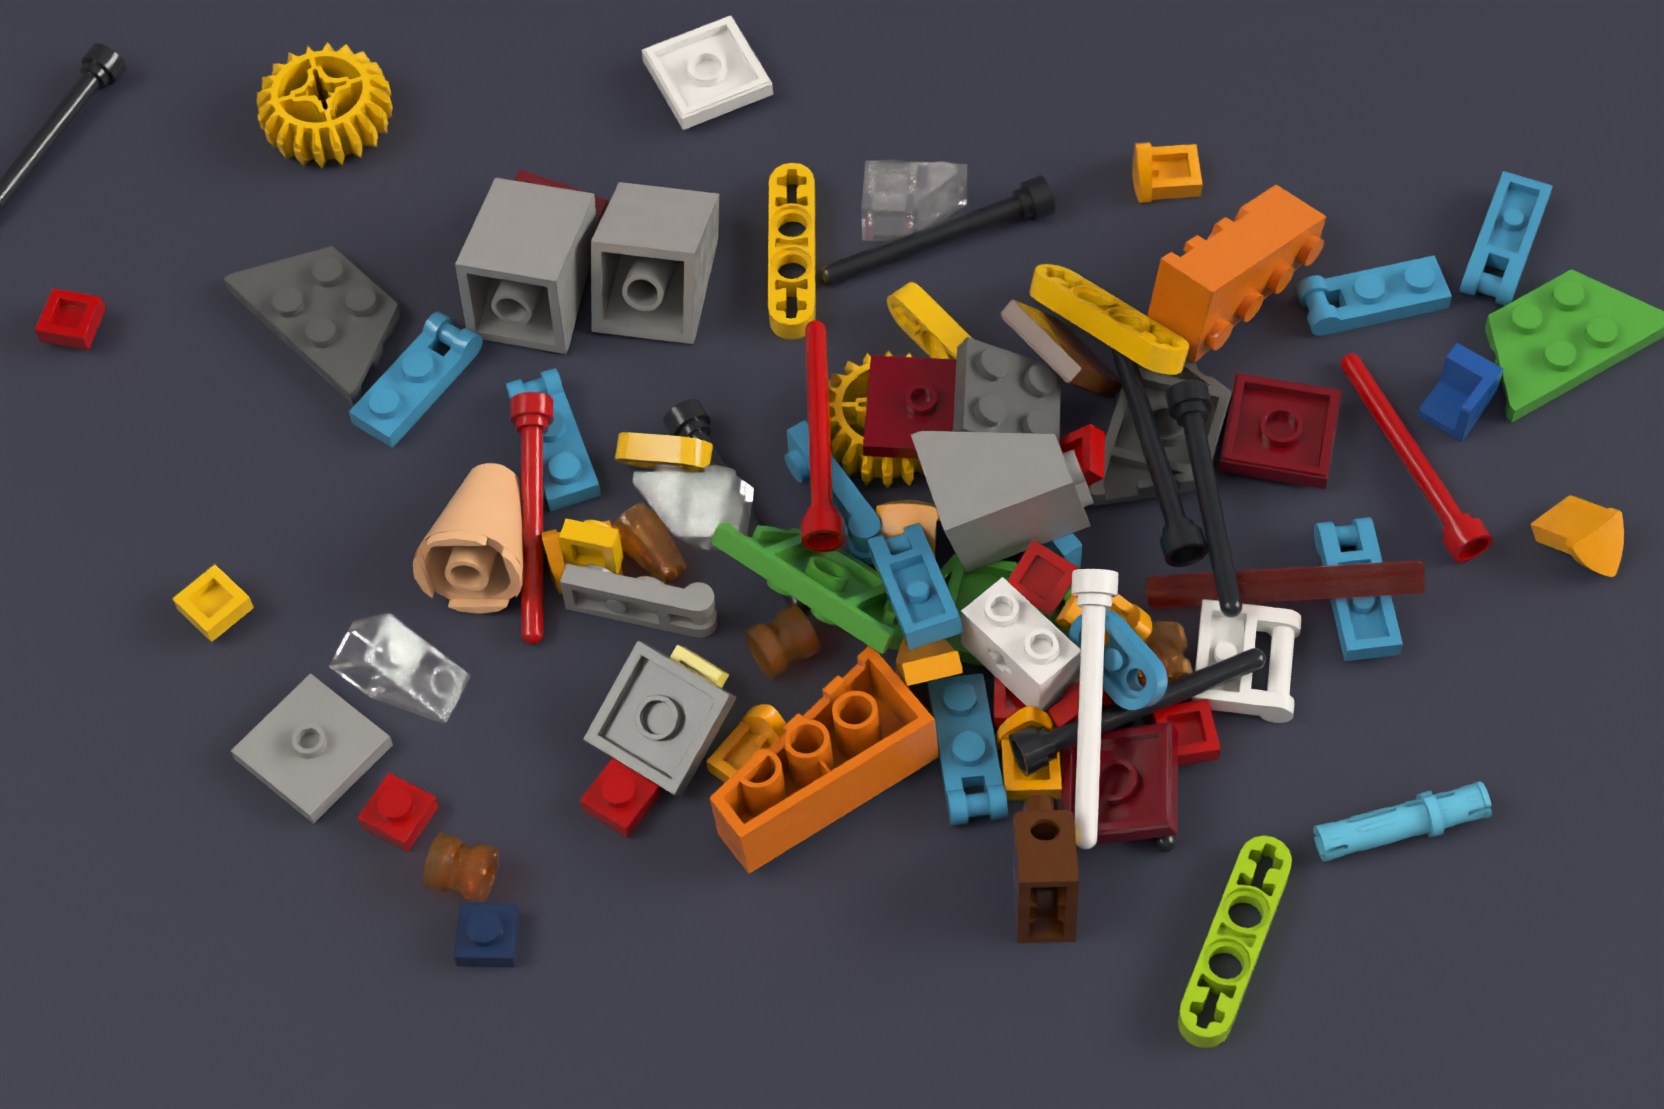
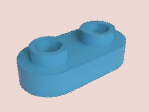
(1123, 660)

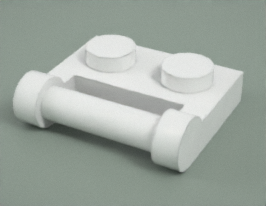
(1226, 636)

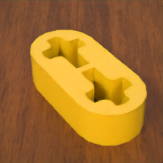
(652, 450)

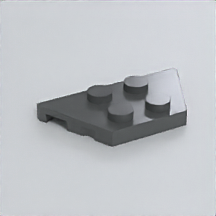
(322, 313)
(1125, 465)

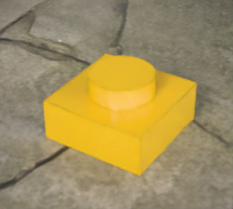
(591, 544)
(213, 603)

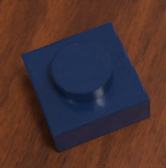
(487, 935)

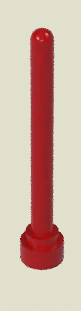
(532, 415)
(822, 525)
(1463, 535)

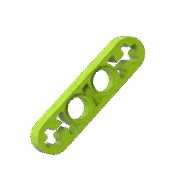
(1234, 940)

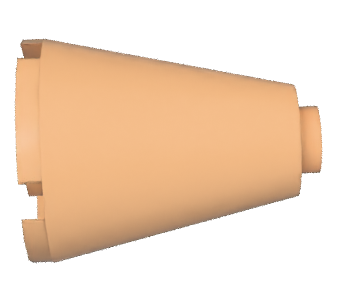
(476, 544)

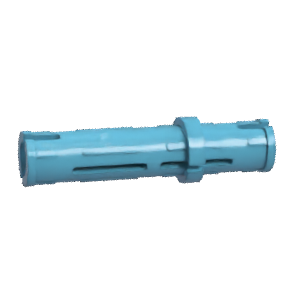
(1413, 818)

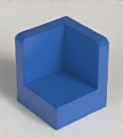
(1463, 392)

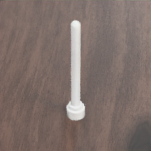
(1094, 595)

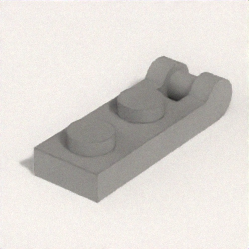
(640, 600)

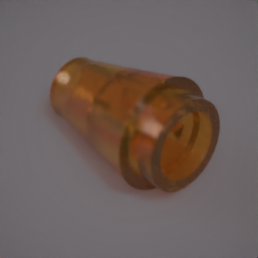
(649, 543)

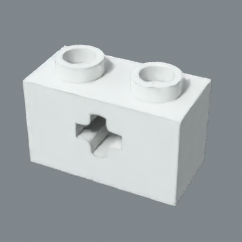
(1020, 645)

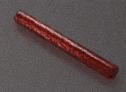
(1292, 584)

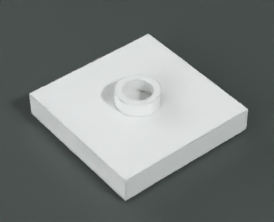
(707, 72)

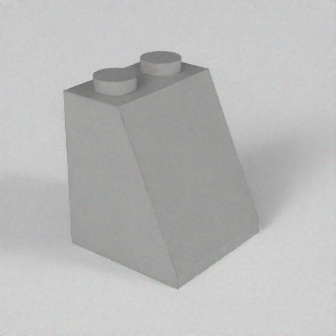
(653, 262)
(527, 264)
(1002, 491)

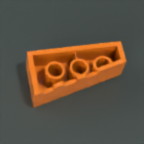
(1235, 269)
(826, 763)

